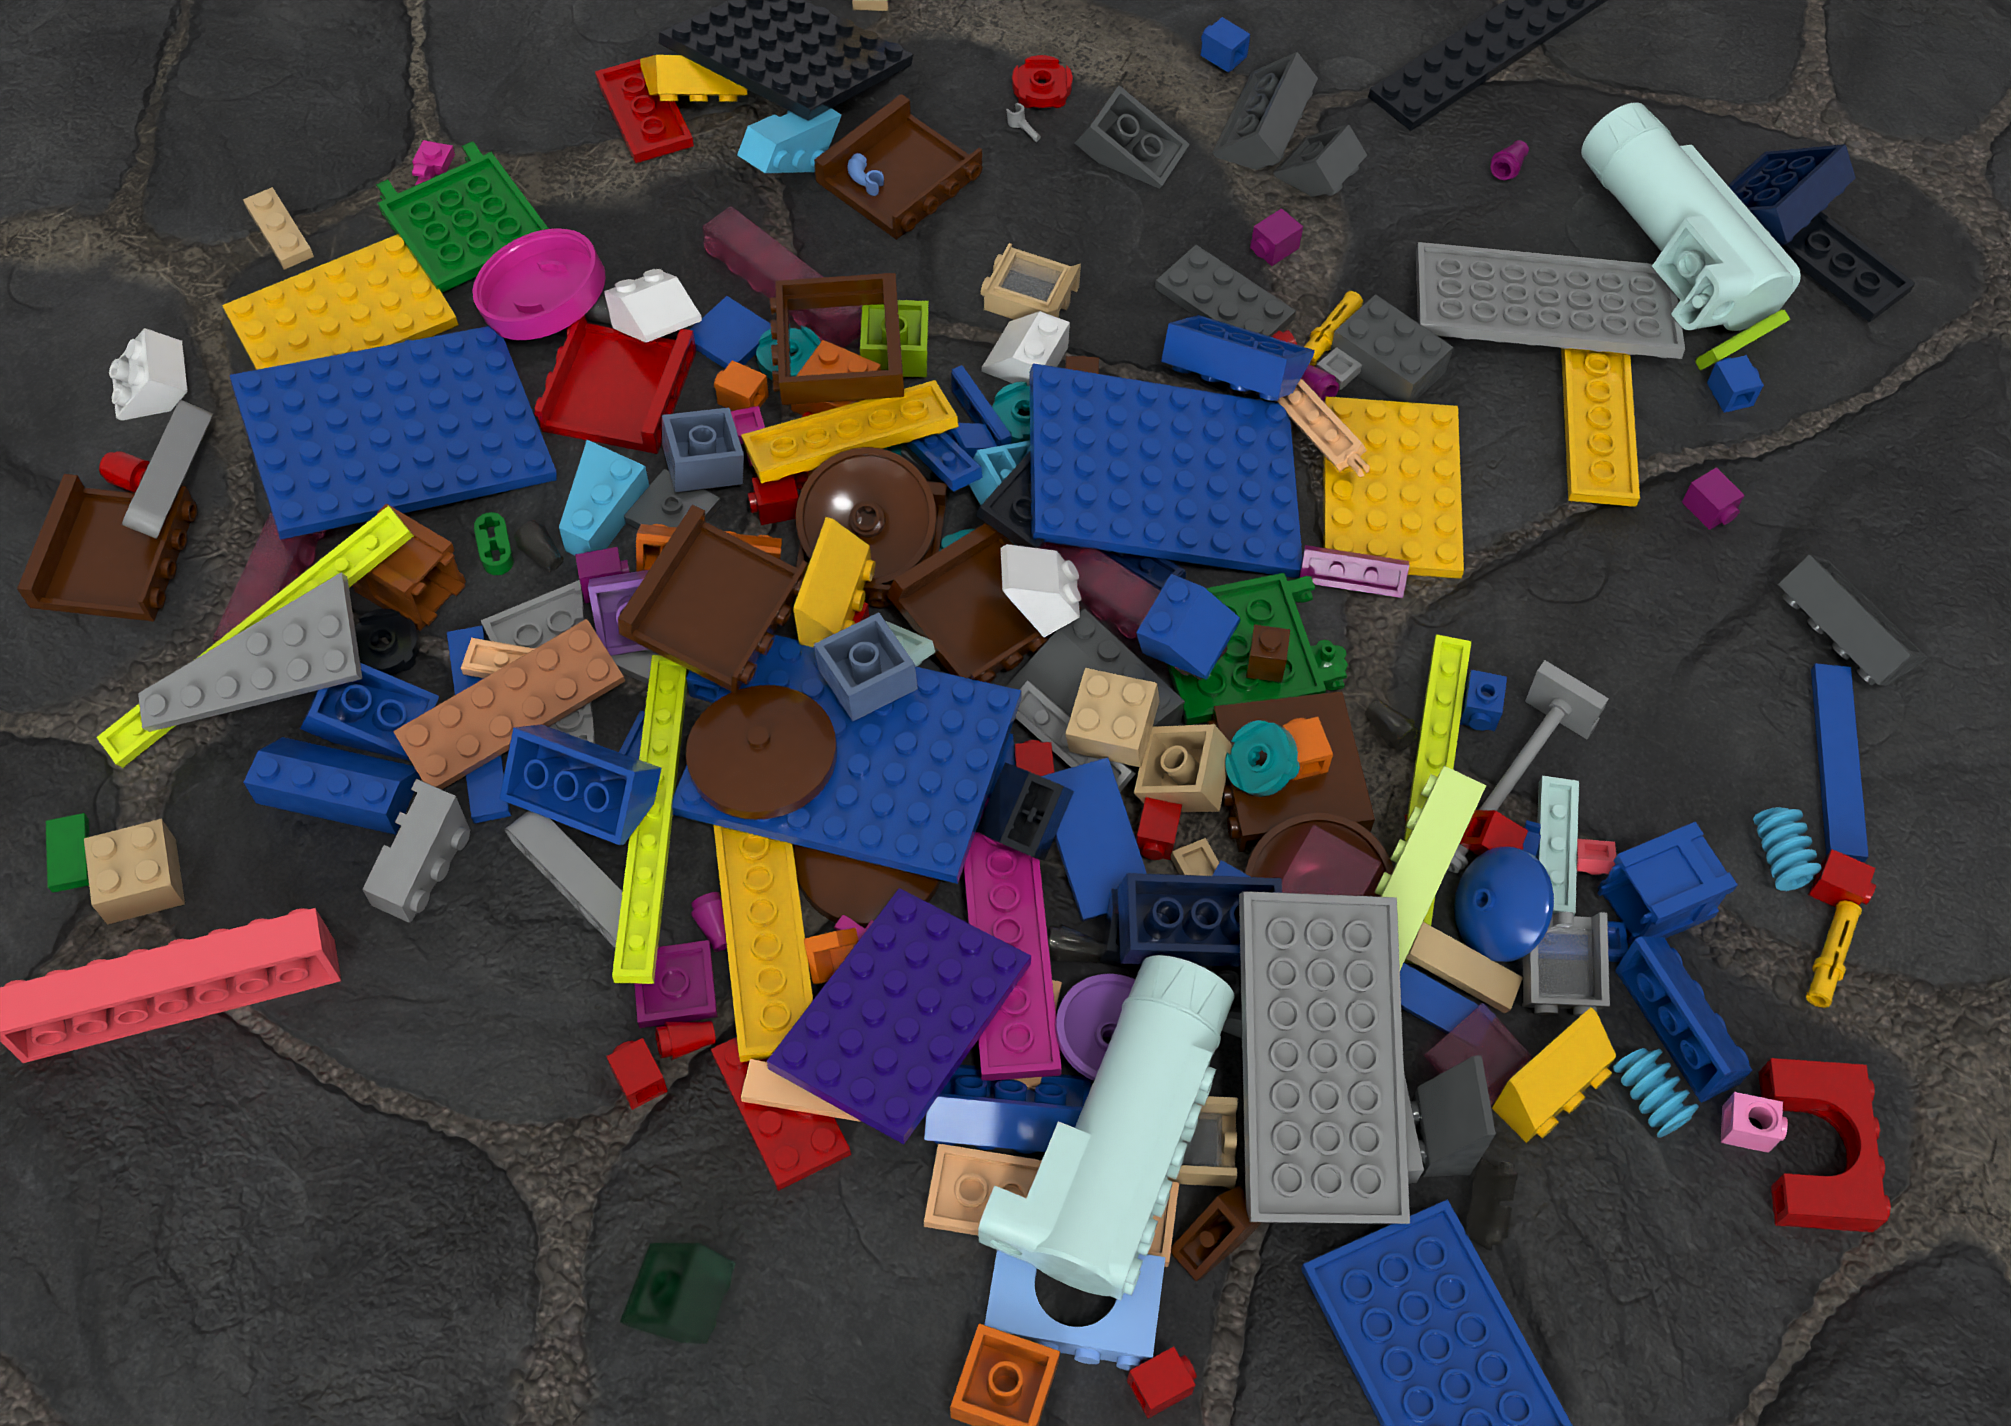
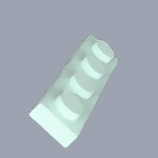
(1559, 835)

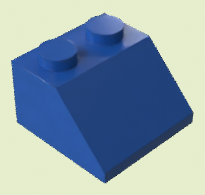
(1187, 627)

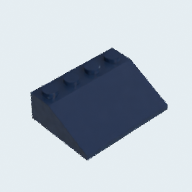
(1793, 186)

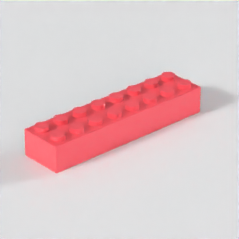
(167, 985)

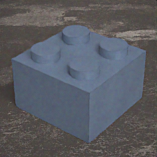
(702, 449)
(866, 666)

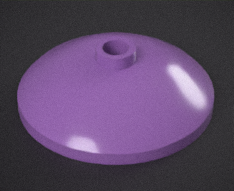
(1089, 1015)

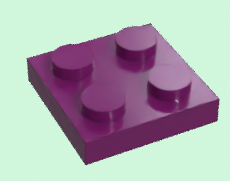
(681, 986)

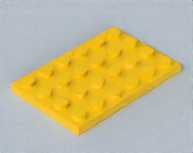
(341, 308)
(1409, 497)

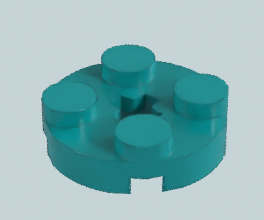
(801, 341)
(1007, 406)
(1280, 762)

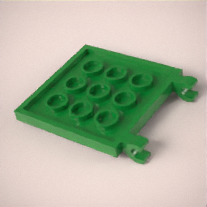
(459, 217)
(1265, 603)

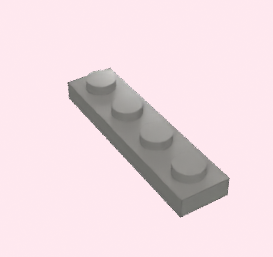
(1050, 724)

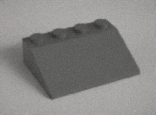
(1088, 644)

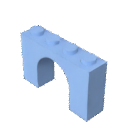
(1121, 1336)

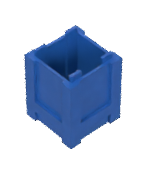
(1667, 884)

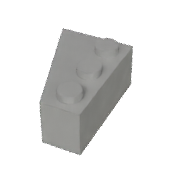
(420, 853)

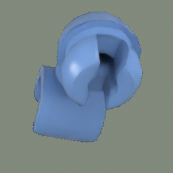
(871, 180)

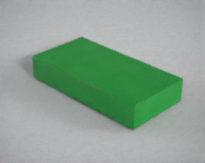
(67, 852)

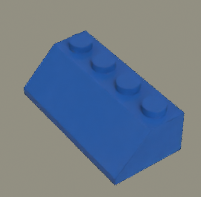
(1235, 356)
(578, 782)
(331, 784)
(1682, 1017)
(1004, 1111)

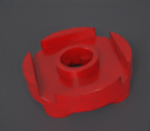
(1042, 95)

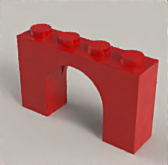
(1844, 1099)

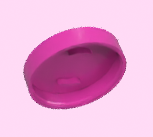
(539, 284)

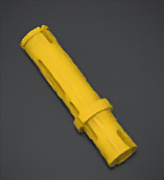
(1322, 336)
(1829, 966)

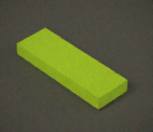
(1742, 339)

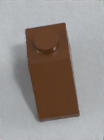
(1214, 1234)

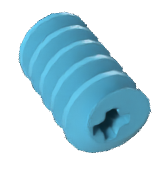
(1786, 846)
(1655, 1090)

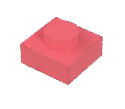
(1595, 856)

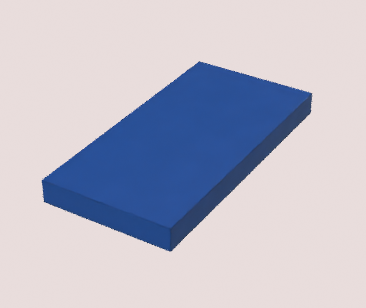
(1095, 836)

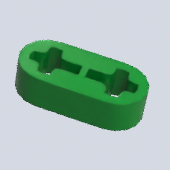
(499, 542)

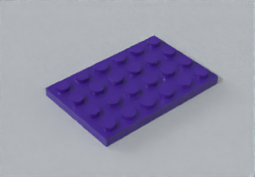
(899, 1015)

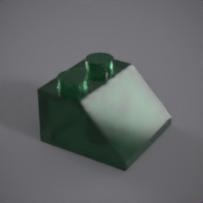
(679, 1292)

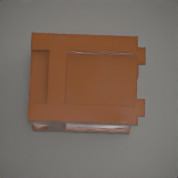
(415, 576)

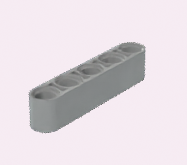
(167, 469)
(569, 871)

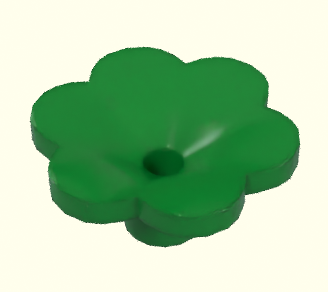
(1329, 654)

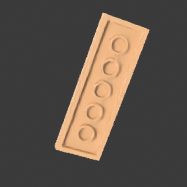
(966, 1179)

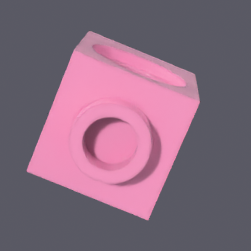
(1739, 1131)

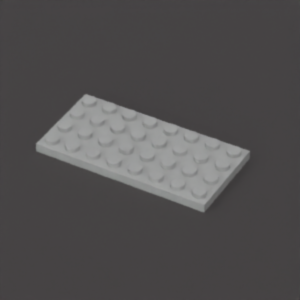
(1546, 300)
(1322, 1059)

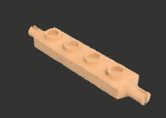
(1324, 429)

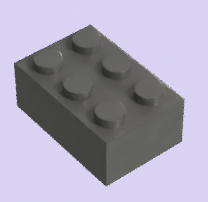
(1393, 349)

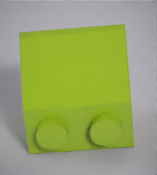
(913, 336)

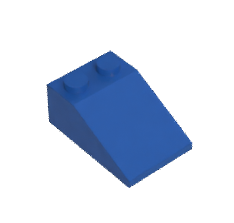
(367, 712)

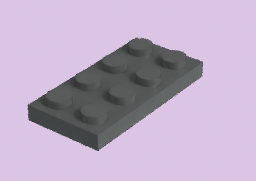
(1222, 294)

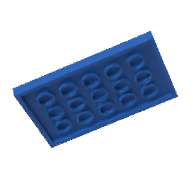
(1430, 1329)

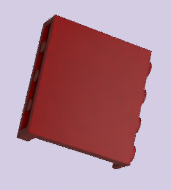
(614, 386)

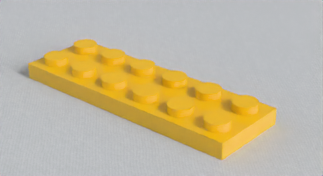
(868, 423)
(1600, 427)

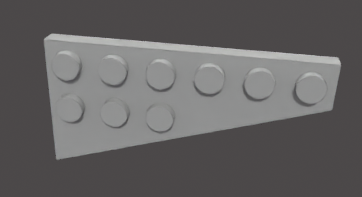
(537, 623)
(281, 656)

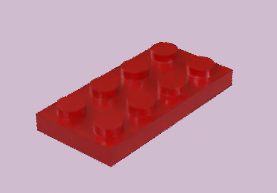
(645, 122)
(787, 1140)

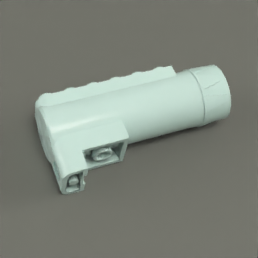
(1709, 241)
(1111, 1171)

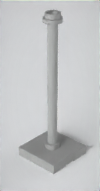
(1563, 702)

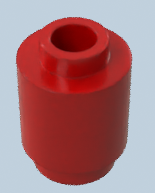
(123, 470)

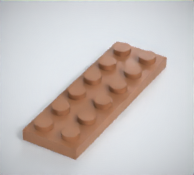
(527, 692)

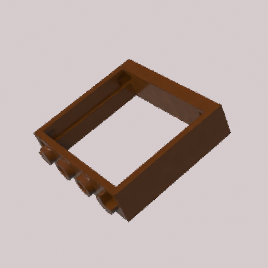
(830, 293)

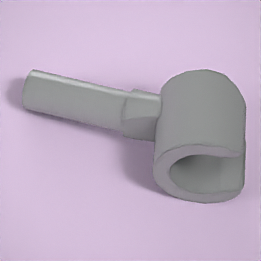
(1017, 120)

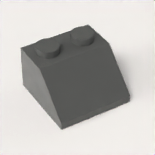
(1322, 162)

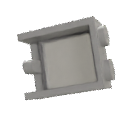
(1569, 966)

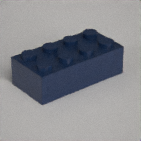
(1184, 916)

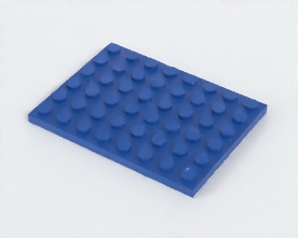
(390, 428)
(1162, 472)
(903, 775)

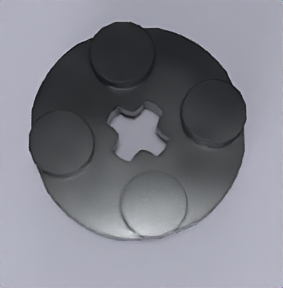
(400, 633)

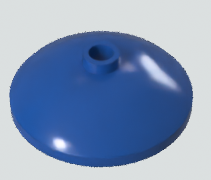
(1516, 908)

